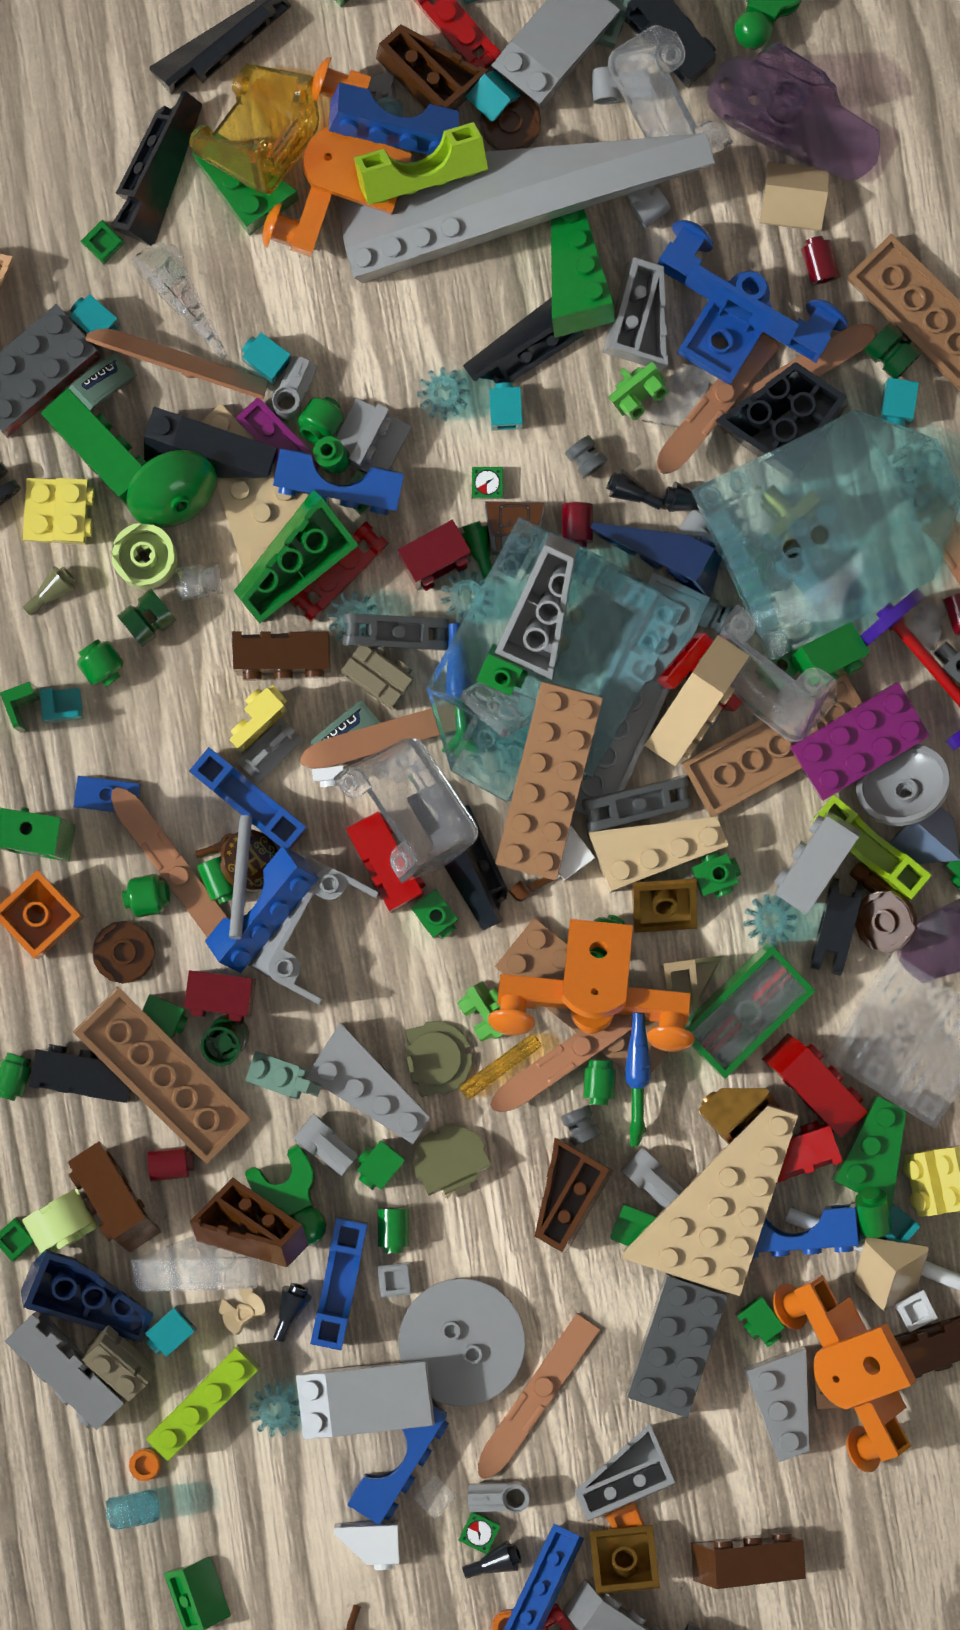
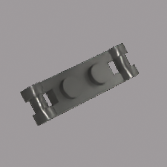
(395, 631)
(637, 803)

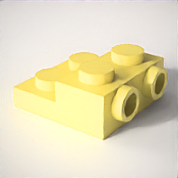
(58, 510)
(265, 710)
(934, 1180)

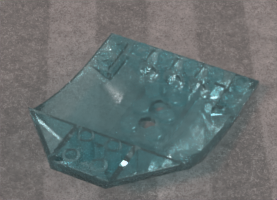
(875, 491)
(607, 655)

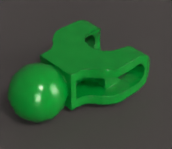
(755, 25)
(294, 1194)

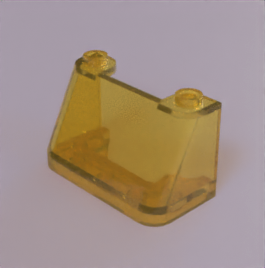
(263, 129)

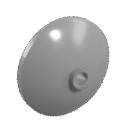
(913, 773)

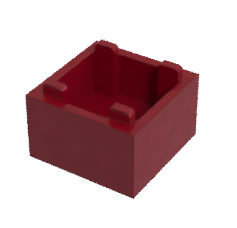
(435, 555)
(219, 994)

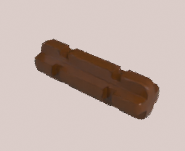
(870, 881)

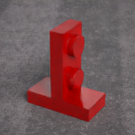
(686, 662)

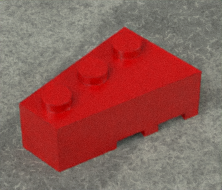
(374, 845)
(816, 1084)
(809, 1151)

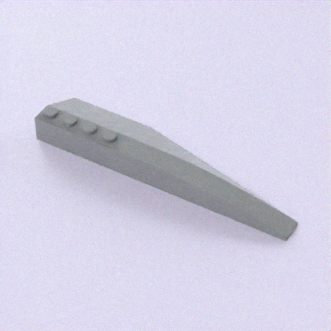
(513, 194)

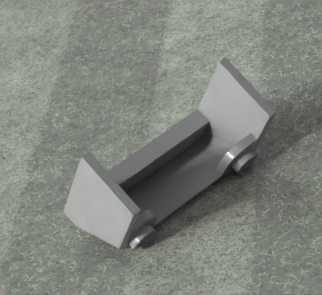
(282, 965)

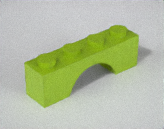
(457, 156)
(877, 854)
(202, 1403)

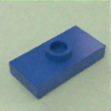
(97, 793)

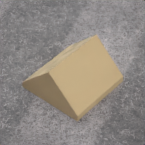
(794, 196)
(889, 1270)

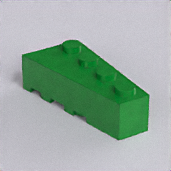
(93, 442)

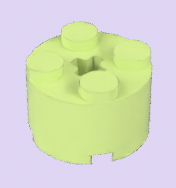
(126, 556)
(60, 1222)

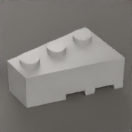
(639, 316)
(816, 861)
(782, 1400)
(627, 1477)
(602, 1612)

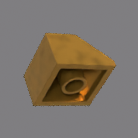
(734, 1108)

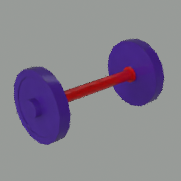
(892, 618)

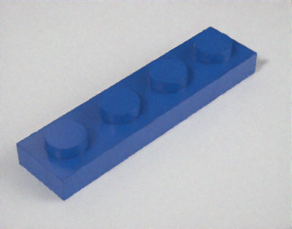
(545, 1580)

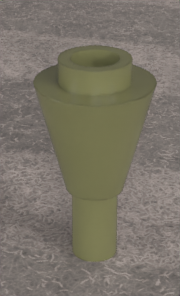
(54, 586)

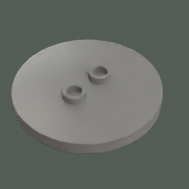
(467, 1337)

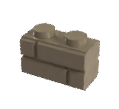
(378, 675)
(118, 1363)

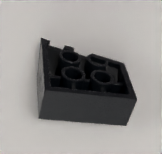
(783, 410)

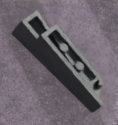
(217, 45)
(155, 170)
(520, 348)
(479, 881)

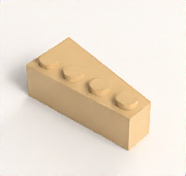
(698, 702)
(647, 850)

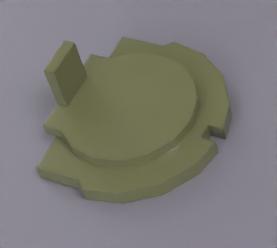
(437, 1057)
(450, 1160)

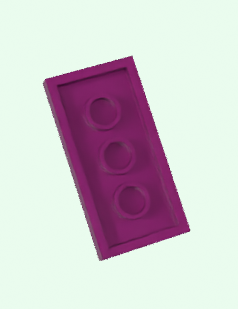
(859, 741)

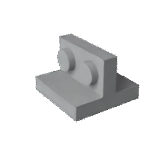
(372, 436)

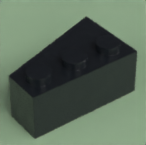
(699, 50)
(76, 1074)

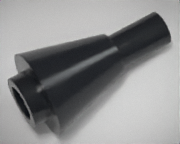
(627, 488)
(679, 498)
(293, 1302)
(501, 1559)

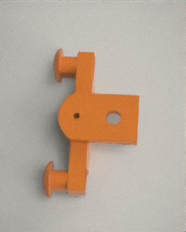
(329, 170)
(599, 976)
(853, 1368)

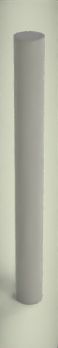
(240, 877)

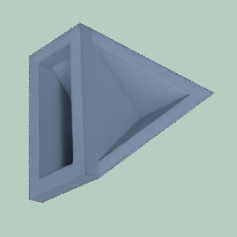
(930, 839)

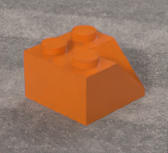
(38, 915)

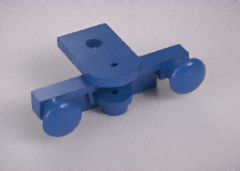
(738, 310)

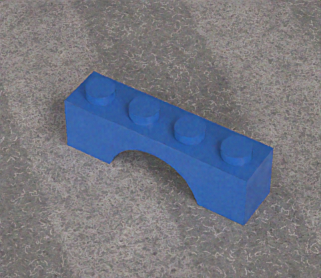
(359, 116)
(378, 488)
(248, 799)
(285, 884)
(835, 1229)
(339, 1283)
(376, 1493)

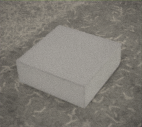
(394, 1279)

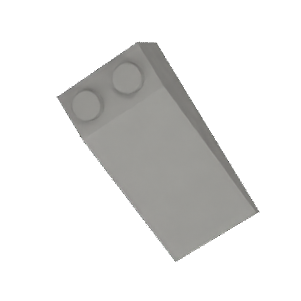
(553, 45)
(364, 1399)

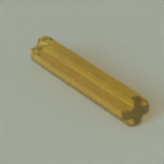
(500, 1066)

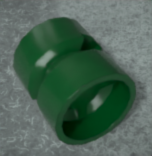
(893, 351)
(138, 625)
(224, 1041)

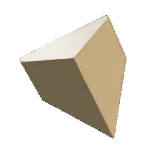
(690, 977)

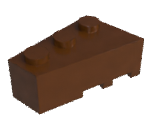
(426, 69)
(281, 654)
(569, 1195)
(111, 1198)
(249, 1226)
(931, 1346)
(748, 1560)

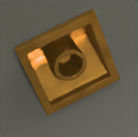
(664, 905)
(624, 1559)

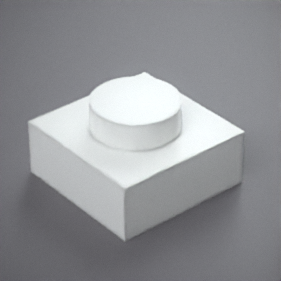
(326, 775)
(916, 1310)

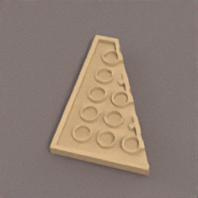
(252, 504)
(718, 1218)

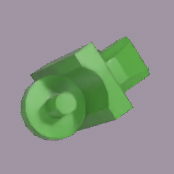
(636, 388)
(485, 1002)

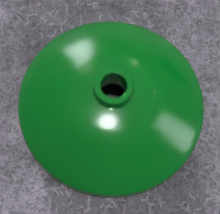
(171, 488)

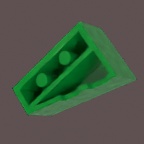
(245, 203)
(874, 1150)

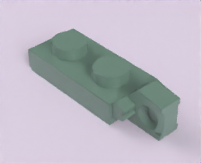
(280, 1076)

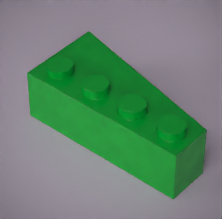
(578, 280)
(295, 558)

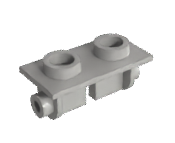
(270, 750)

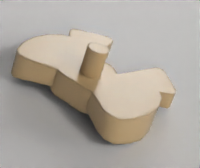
(236, 1318)

